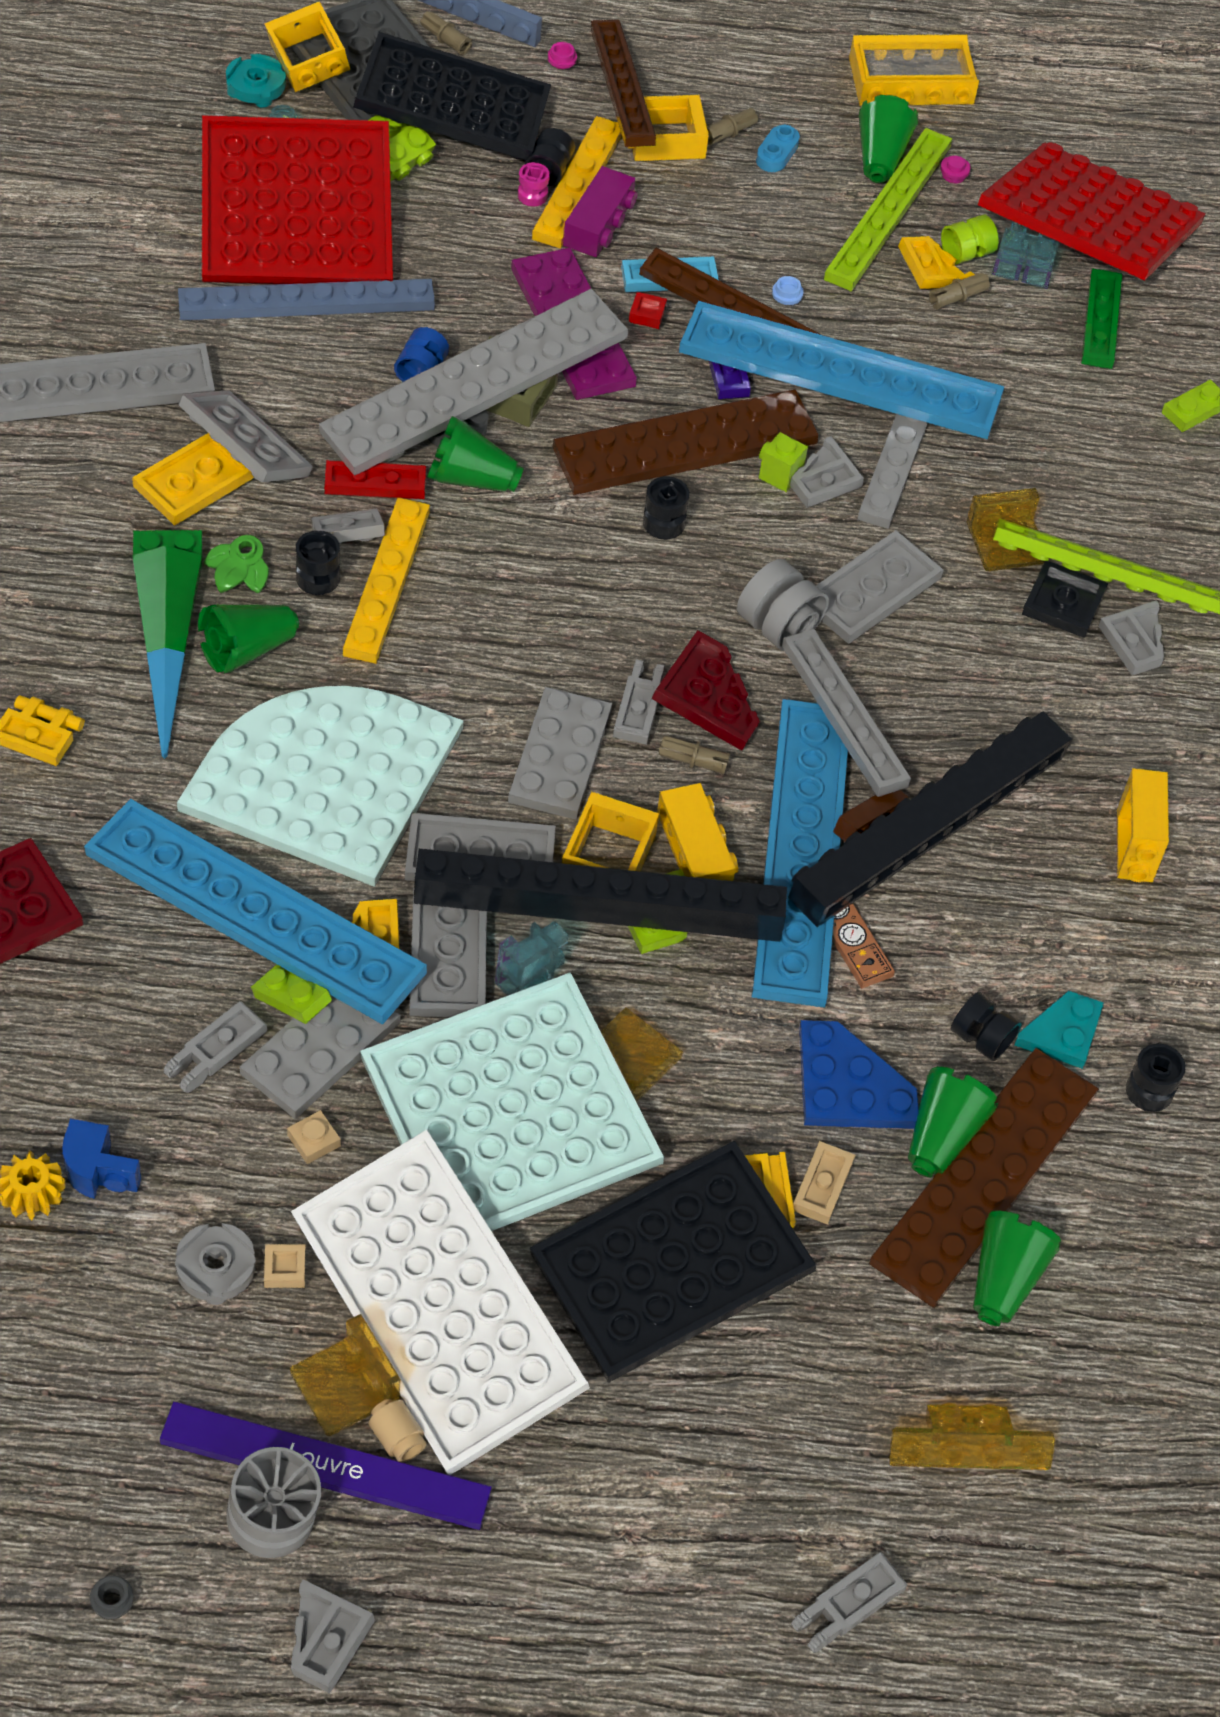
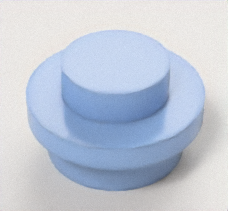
(787, 290)

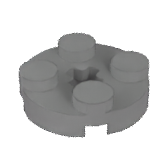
(220, 1283)

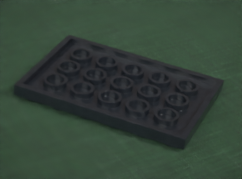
(452, 96)
(672, 1260)

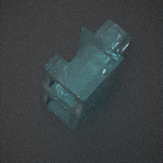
(1021, 247)
(530, 960)

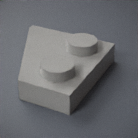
(1135, 637)

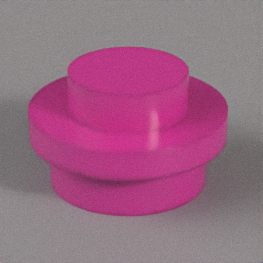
(562, 55)
(955, 169)

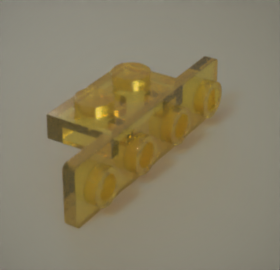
(970, 1439)

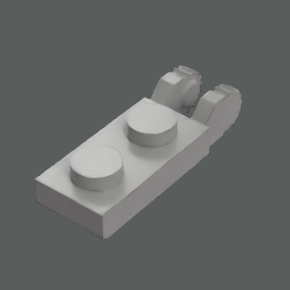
(637, 707)
(216, 1045)
(852, 1600)

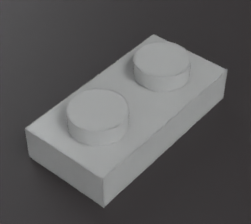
(351, 526)

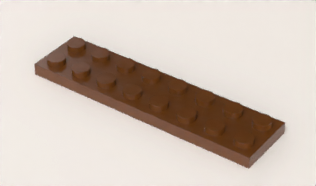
(681, 441)
(988, 1175)

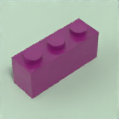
(599, 212)

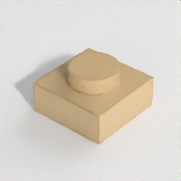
(313, 1137)
(284, 1266)

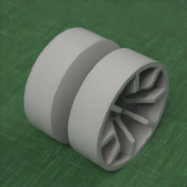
(781, 602)
(273, 1502)

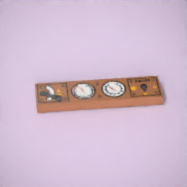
(860, 948)

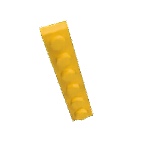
(591, 155)
(386, 581)

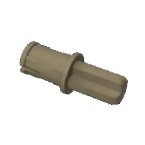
(446, 32)
(731, 125)
(959, 290)
(694, 754)

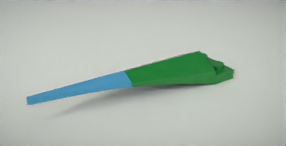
(167, 584)

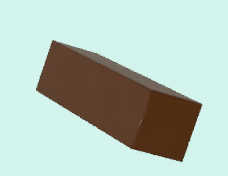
(864, 814)

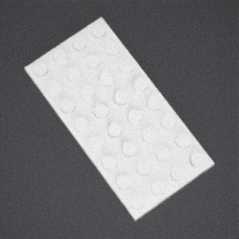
(440, 1301)

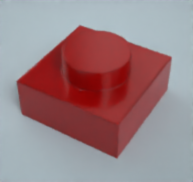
(647, 310)

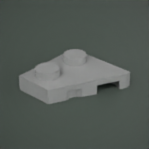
(825, 475)
(326, 1636)

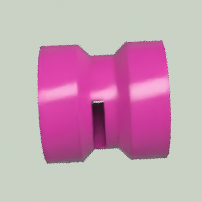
(533, 184)

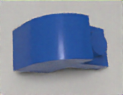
(91, 1165)

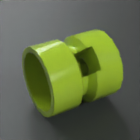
(970, 239)

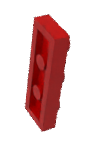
(377, 481)

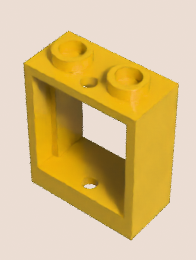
(311, 22)
(675, 146)
(605, 814)
(1142, 825)

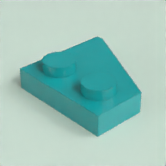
(1064, 1029)

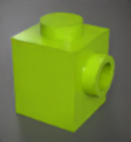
(781, 460)

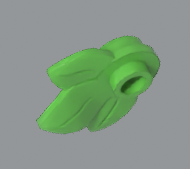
(235, 567)

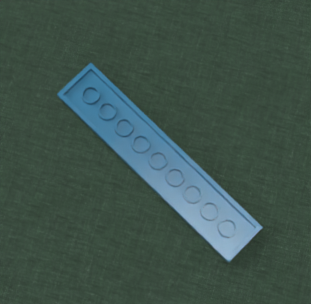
(842, 369)
(801, 827)
(256, 911)

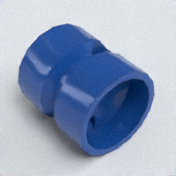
(421, 352)

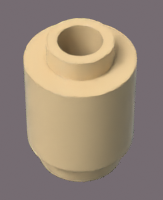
(397, 1430)

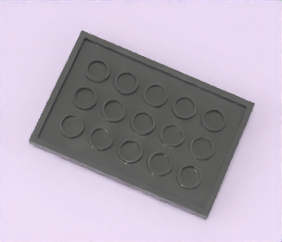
(357, 28)

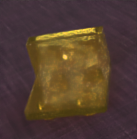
(982, 519)
(347, 1379)

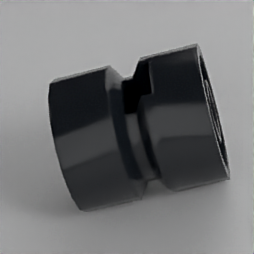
(554, 150)
(666, 507)
(317, 562)
(987, 1027)
(1155, 1077)

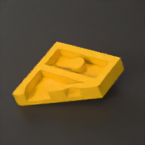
(930, 263)

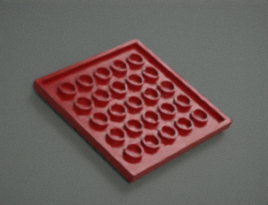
(295, 200)
(1093, 209)

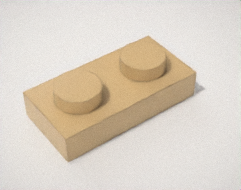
(823, 1182)

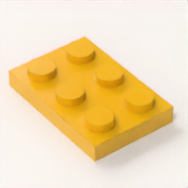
(191, 479)

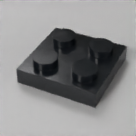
(1064, 598)

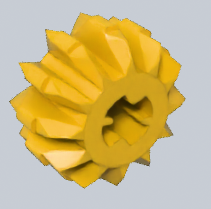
(31, 1185)

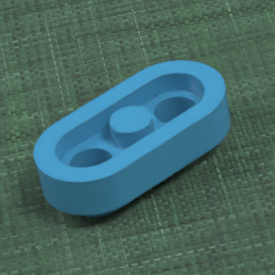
(777, 148)

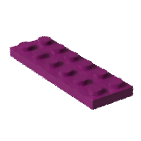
(551, 280)

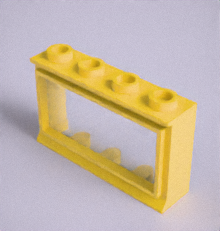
(914, 68)

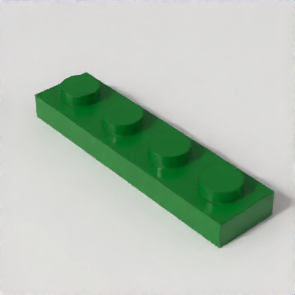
(1101, 318)

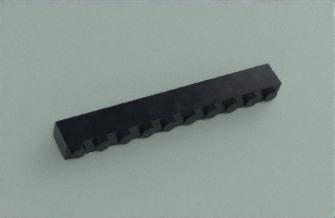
(928, 818)
(600, 895)

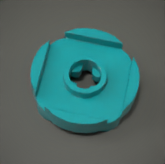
(242, 82)

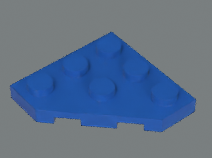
(849, 1082)

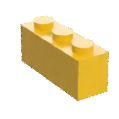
(694, 833)

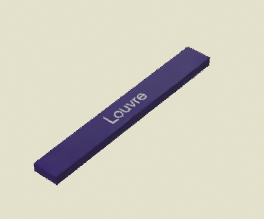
(337, 1466)

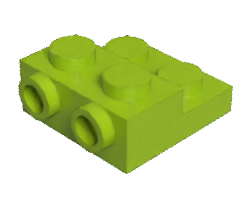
(407, 147)

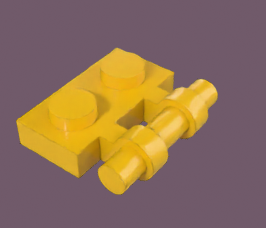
(35, 737)

